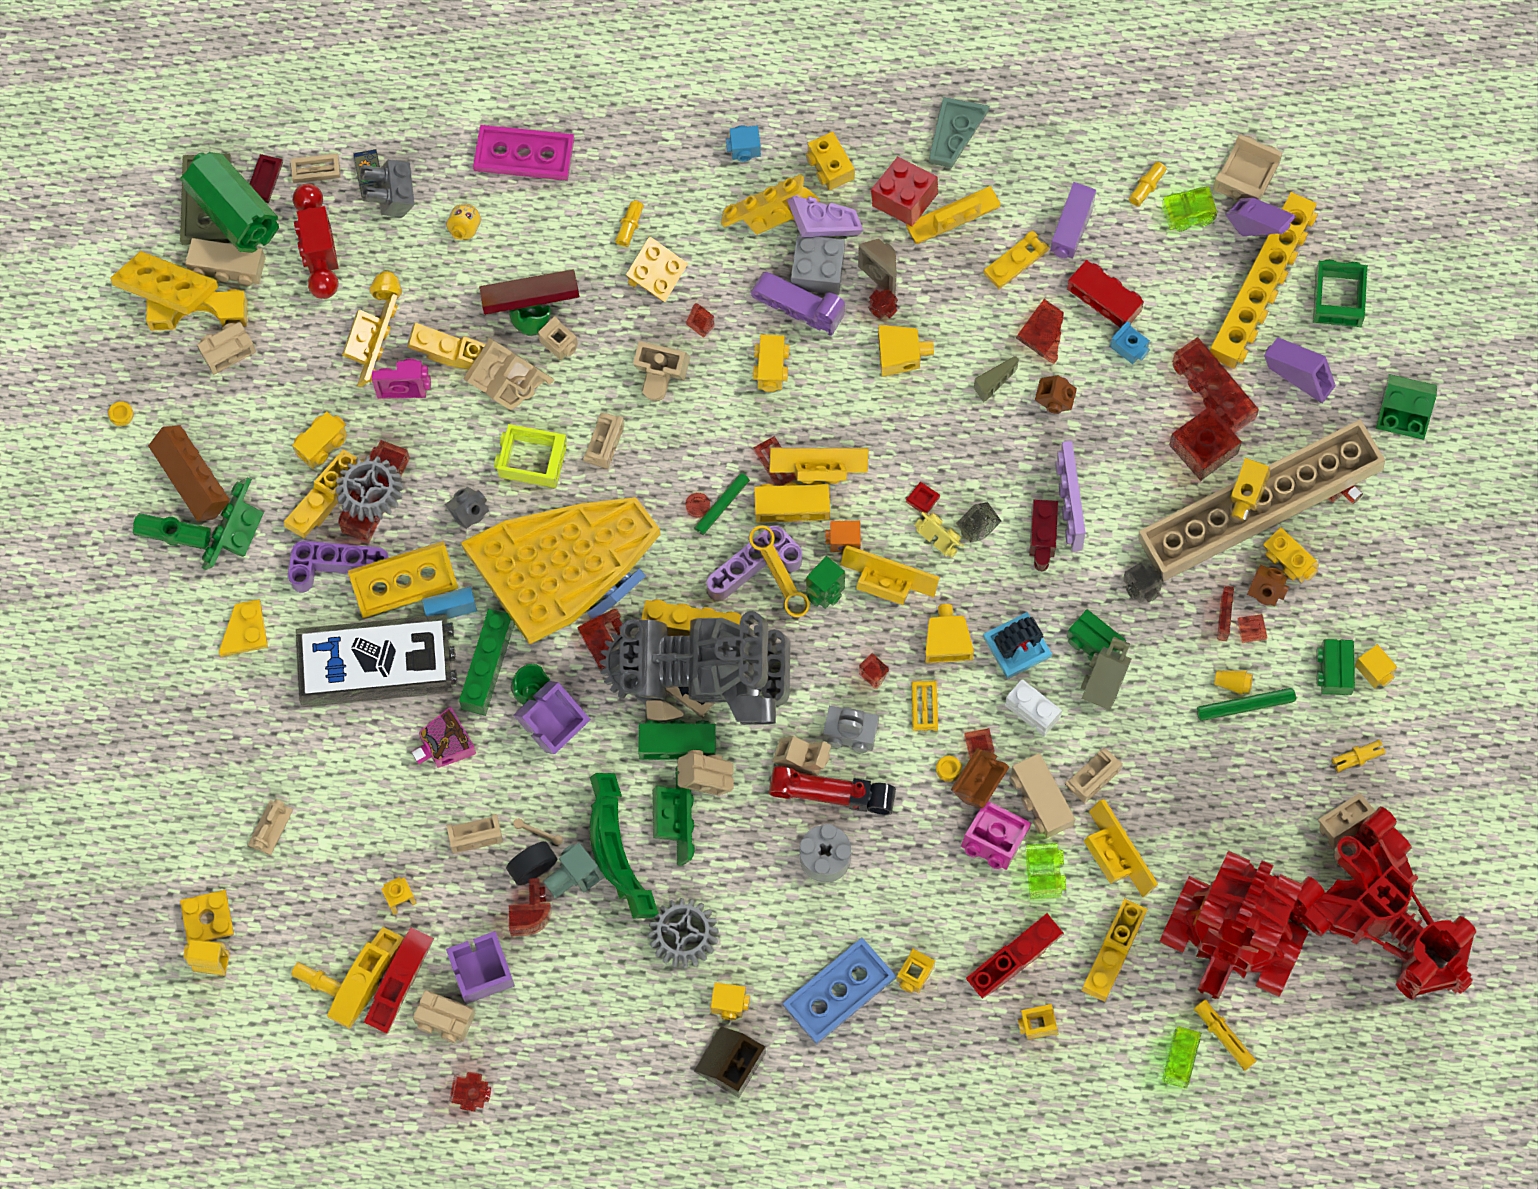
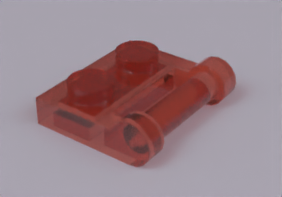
(595, 634)

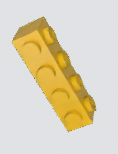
(679, 616)

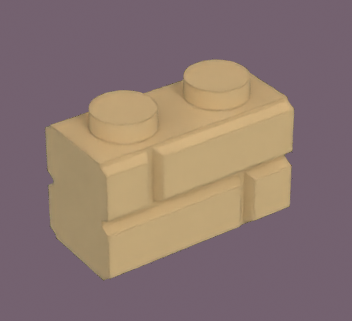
(226, 347)
(705, 773)
(443, 1016)

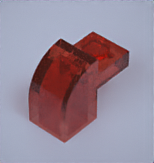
(531, 917)

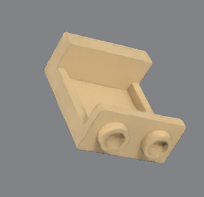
(1247, 169)

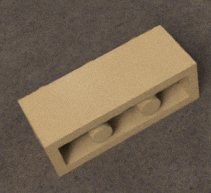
(225, 262)
(1042, 796)

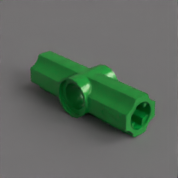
(157, 529)

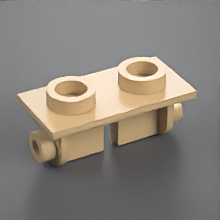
(270, 826)

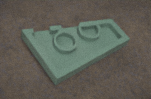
(954, 129)

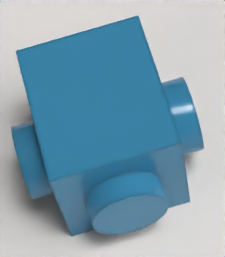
(744, 143)

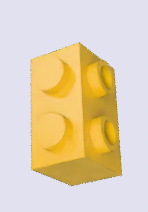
(830, 161)

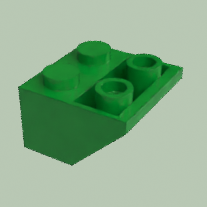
(1406, 406)

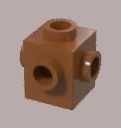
(1055, 394)
(1268, 586)

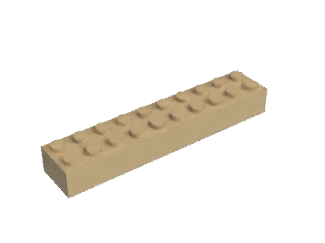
(1292, 487)

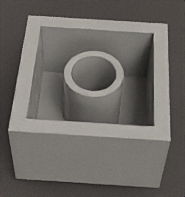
(818, 264)

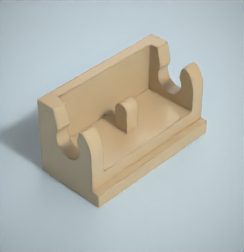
(604, 440)
(1094, 775)
(1345, 819)
(475, 834)

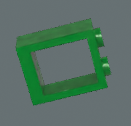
(1337, 314)

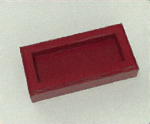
(266, 176)

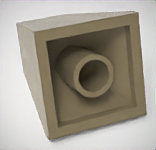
(879, 263)

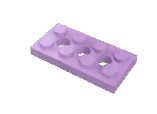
(1069, 490)

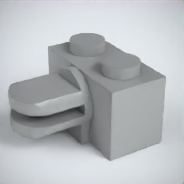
(850, 728)

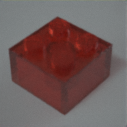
(1205, 443)

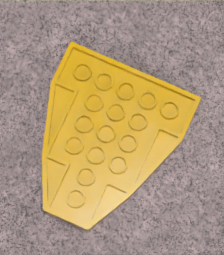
(560, 560)

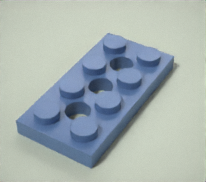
(839, 1008)

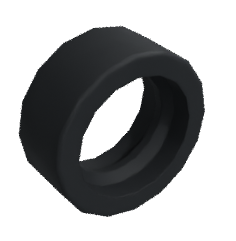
(531, 863)

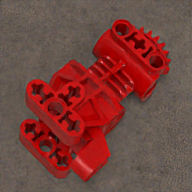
(1378, 905)
(1239, 925)

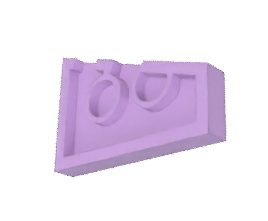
(823, 220)

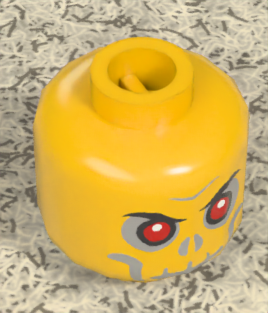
(463, 221)

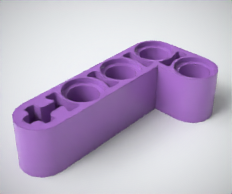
(799, 303)
(316, 562)

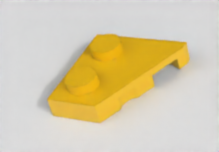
(245, 629)

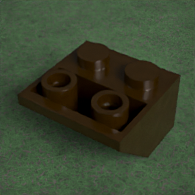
(731, 1060)

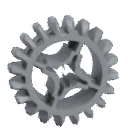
(352, 481)
(694, 935)

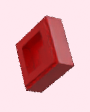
(923, 498)

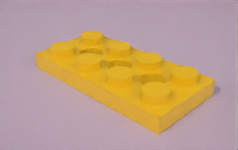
(164, 282)
(391, 568)

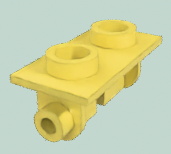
(932, 527)

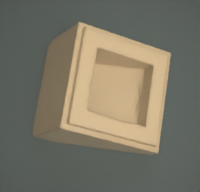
(661, 710)

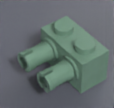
(575, 869)

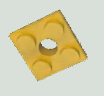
(195, 907)

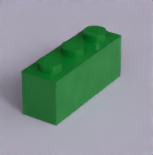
(675, 739)

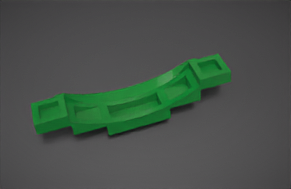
(609, 850)

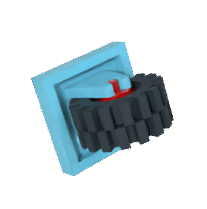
(1017, 645)

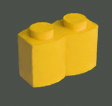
(207, 957)

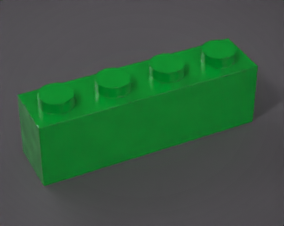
(486, 662)

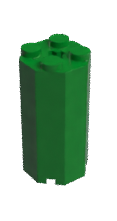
(230, 201)

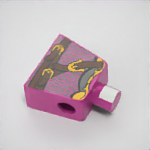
(444, 741)

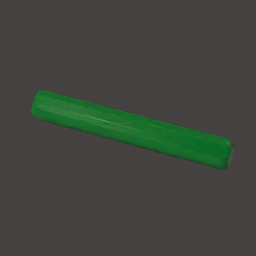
(1246, 704)

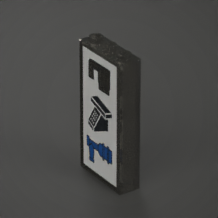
(375, 660)

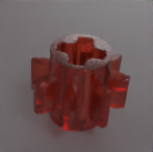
(883, 304)

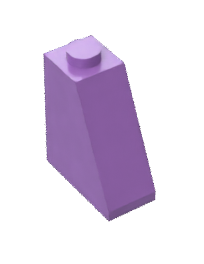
(1073, 220)
(1301, 368)

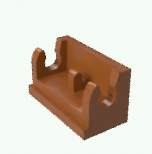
(979, 778)

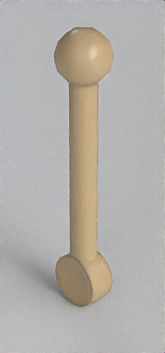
(518, 824)

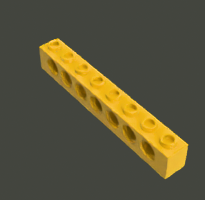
(1223, 348)

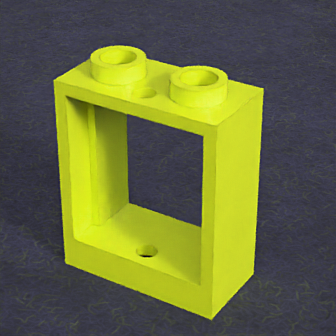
(536, 436)

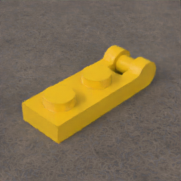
(1015, 260)

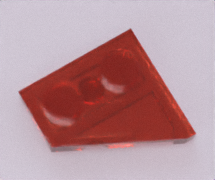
(1043, 331)

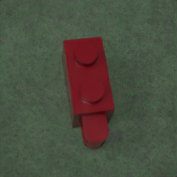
(1043, 532)

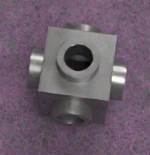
(467, 507)

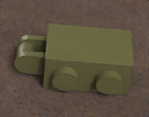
(1107, 674)

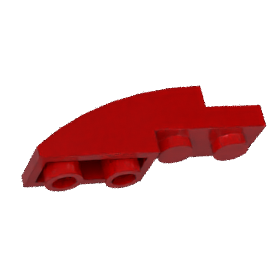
(1015, 956)
(398, 980)

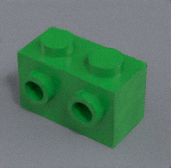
(825, 583)

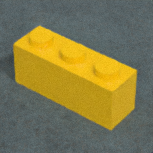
(792, 502)

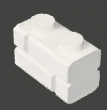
(1033, 707)

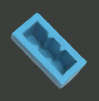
(451, 603)

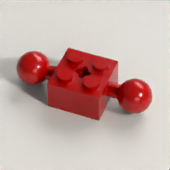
(315, 241)

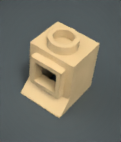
(565, 347)

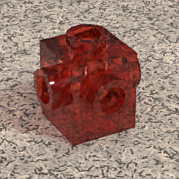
(461, 1087)

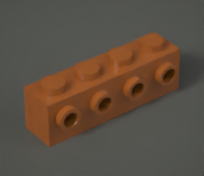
(189, 473)

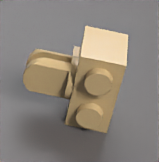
(661, 365)

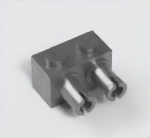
(393, 189)

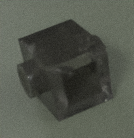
(978, 522)
(1143, 582)

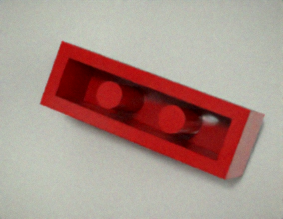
(1105, 294)

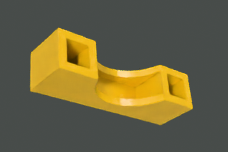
(226, 306)

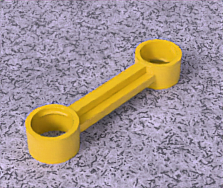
(779, 571)

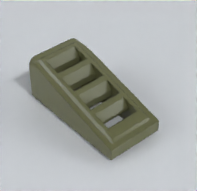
(992, 380)

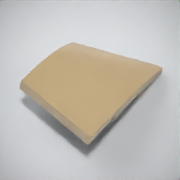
(505, 375)

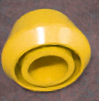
(385, 285)

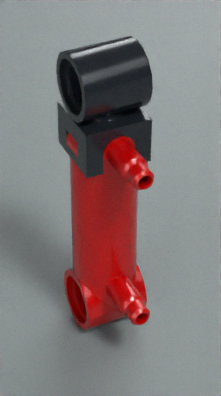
(855, 794)

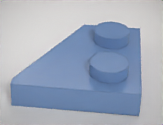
(615, 594)

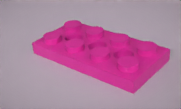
(516, 139)

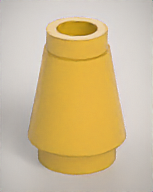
(1234, 680)

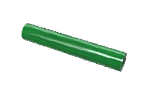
(722, 503)

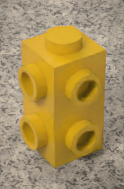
(770, 368)
(320, 439)
(1291, 555)

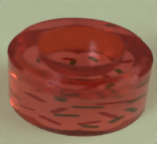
(697, 505)

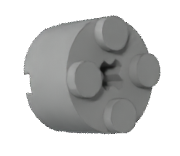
(826, 839)

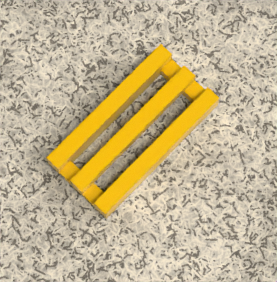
(925, 726)

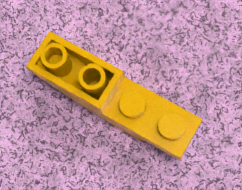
(444, 347)
(321, 499)
(1114, 950)
(363, 977)

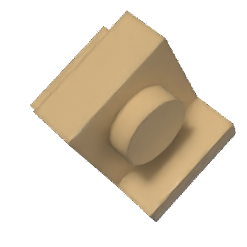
(801, 755)

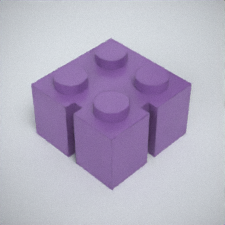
(552, 717)
(480, 971)

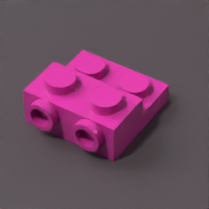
(407, 381)
(995, 835)

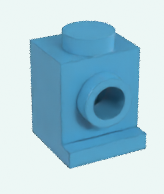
(1129, 351)

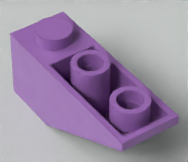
(1256, 217)

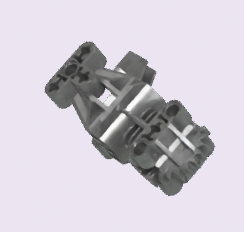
(710, 662)

